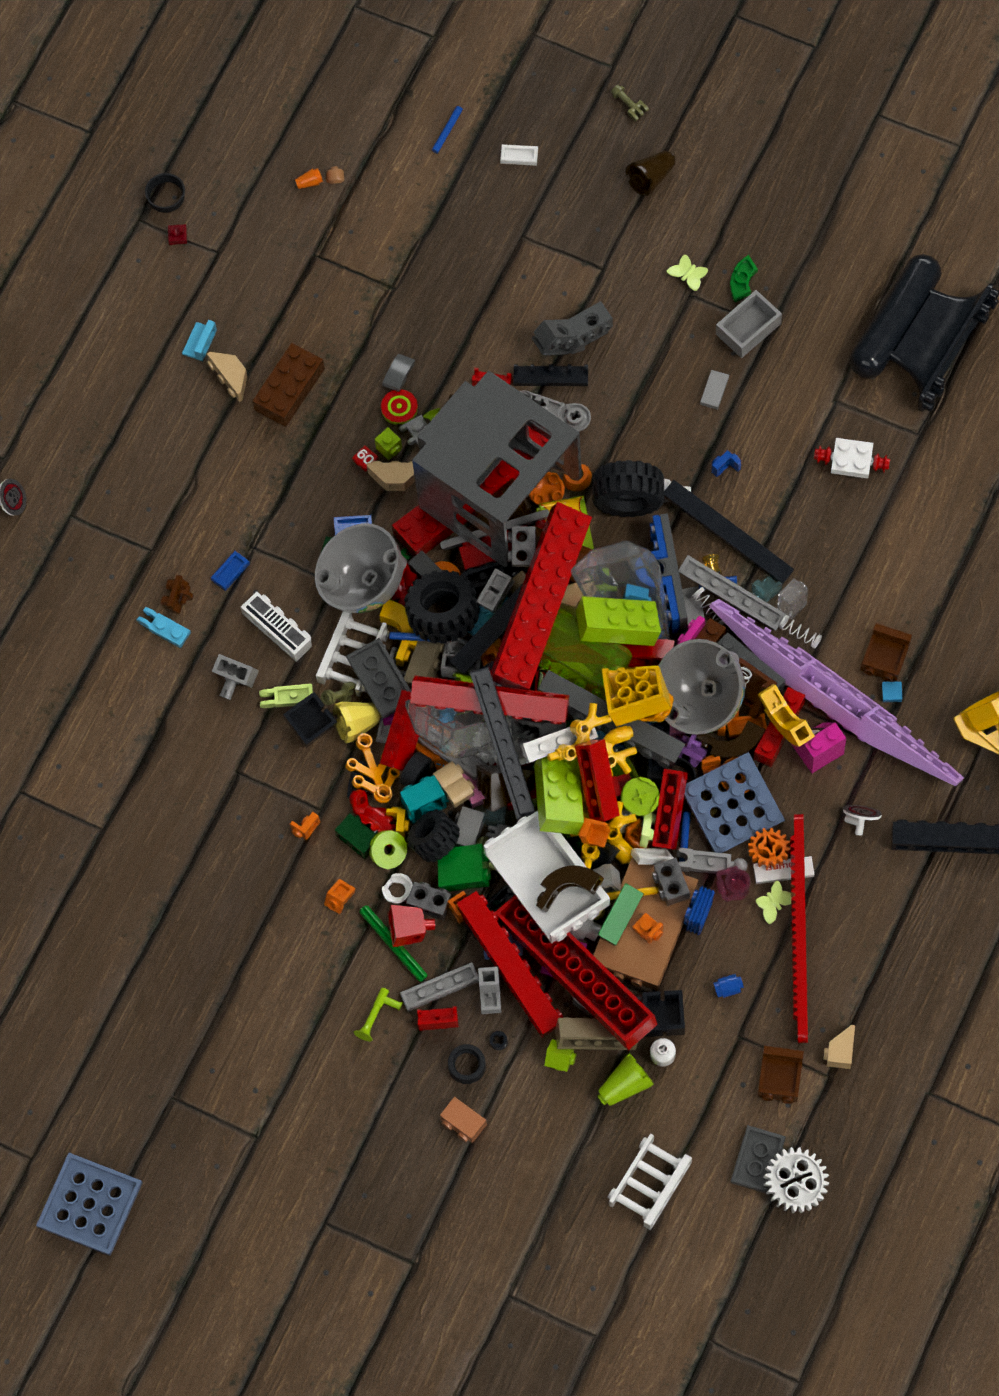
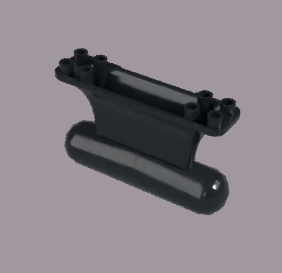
(920, 329)

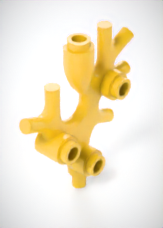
(613, 737)
(614, 825)

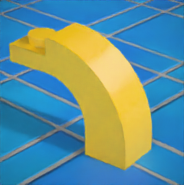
(395, 615)
(787, 723)

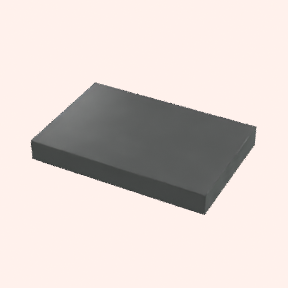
(754, 1156)

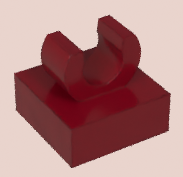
(177, 234)

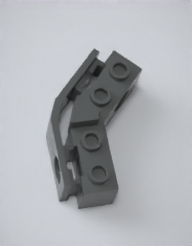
(573, 334)

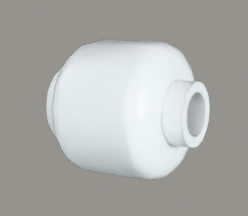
(662, 1052)

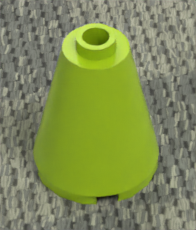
(624, 1082)

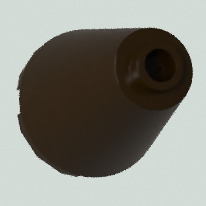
(649, 172)

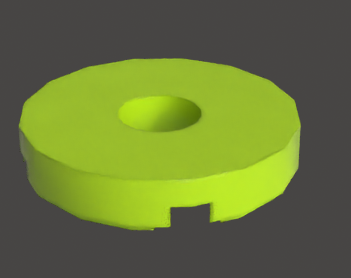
(398, 852)

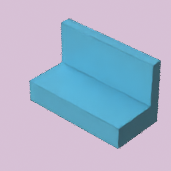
(200, 340)

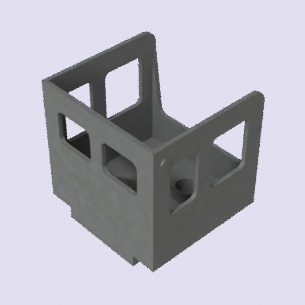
(470, 440)

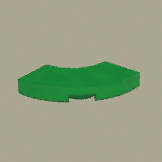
(740, 278)

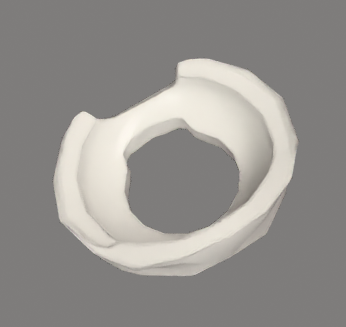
(397, 878)

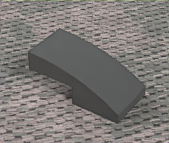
(398, 372)

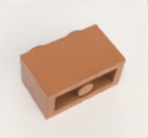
(462, 1120)

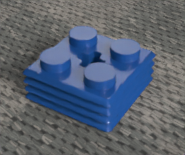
(701, 904)

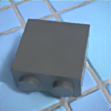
(533, 730)

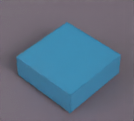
(892, 691)

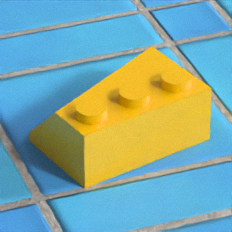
(635, 693)

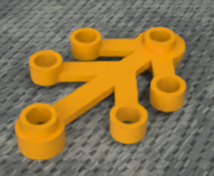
(372, 772)

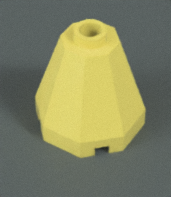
(355, 719)

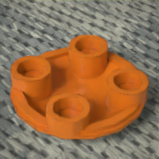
(548, 489)

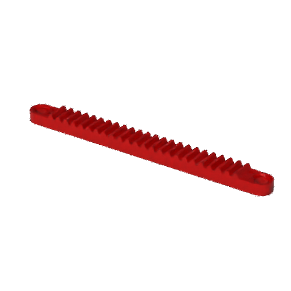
(799, 928)

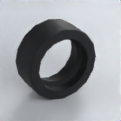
(415, 769)
(466, 1079)

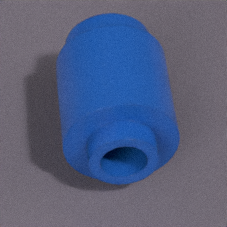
(728, 986)

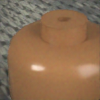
(335, 175)

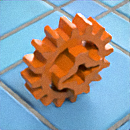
(763, 854)

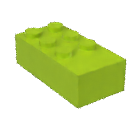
(618, 621)
(559, 796)

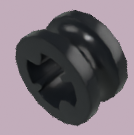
(497, 1046)

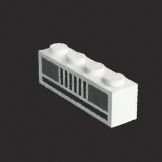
(277, 626)

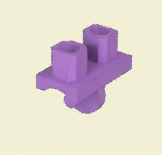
(693, 749)

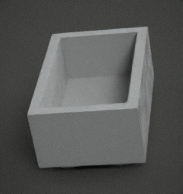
(748, 324)

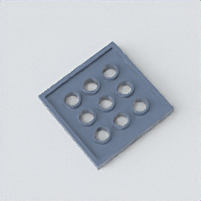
(753, 782)
(65, 1184)

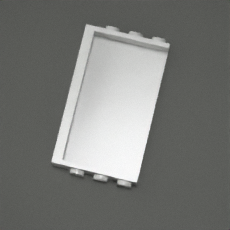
(525, 859)

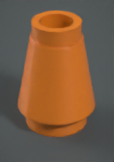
(309, 179)

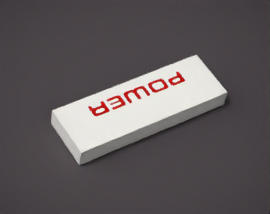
(781, 873)

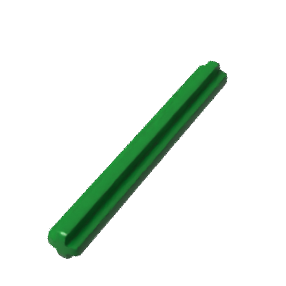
(399, 951)

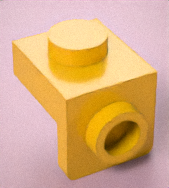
(402, 823)

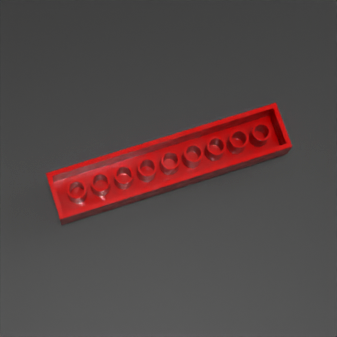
(422, 532)
(540, 597)
(581, 976)

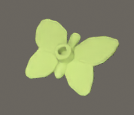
(688, 272)
(772, 900)

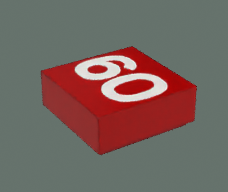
(363, 457)

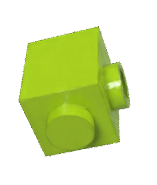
(388, 443)
(559, 1058)

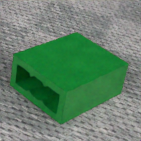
(464, 868)

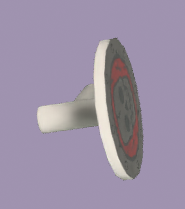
(12, 497)
(858, 814)

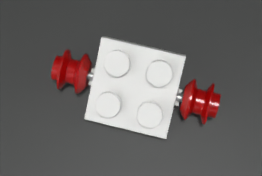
(852, 458)

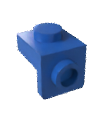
(727, 459)

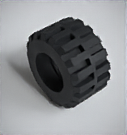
(433, 835)

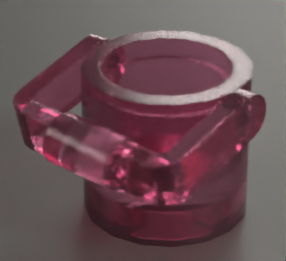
(736, 884)

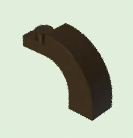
(744, 743)
(564, 878)

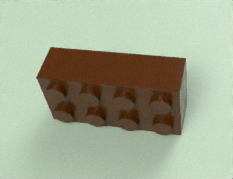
(288, 384)

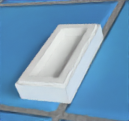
(519, 155)
(650, 856)

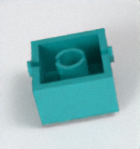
(423, 797)

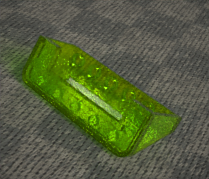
(581, 660)

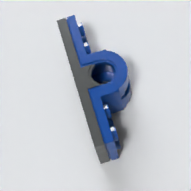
(665, 554)

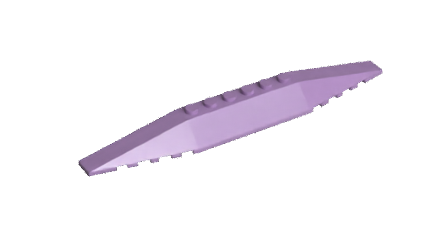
(835, 695)

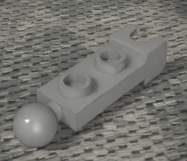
(707, 861)

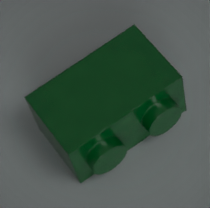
(355, 835)

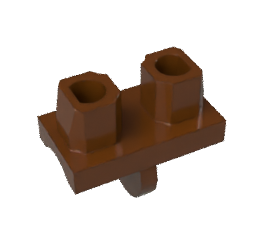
(179, 594)

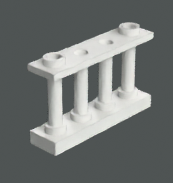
(340, 639)
(547, 744)
(659, 1198)

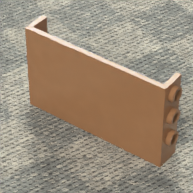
(633, 956)

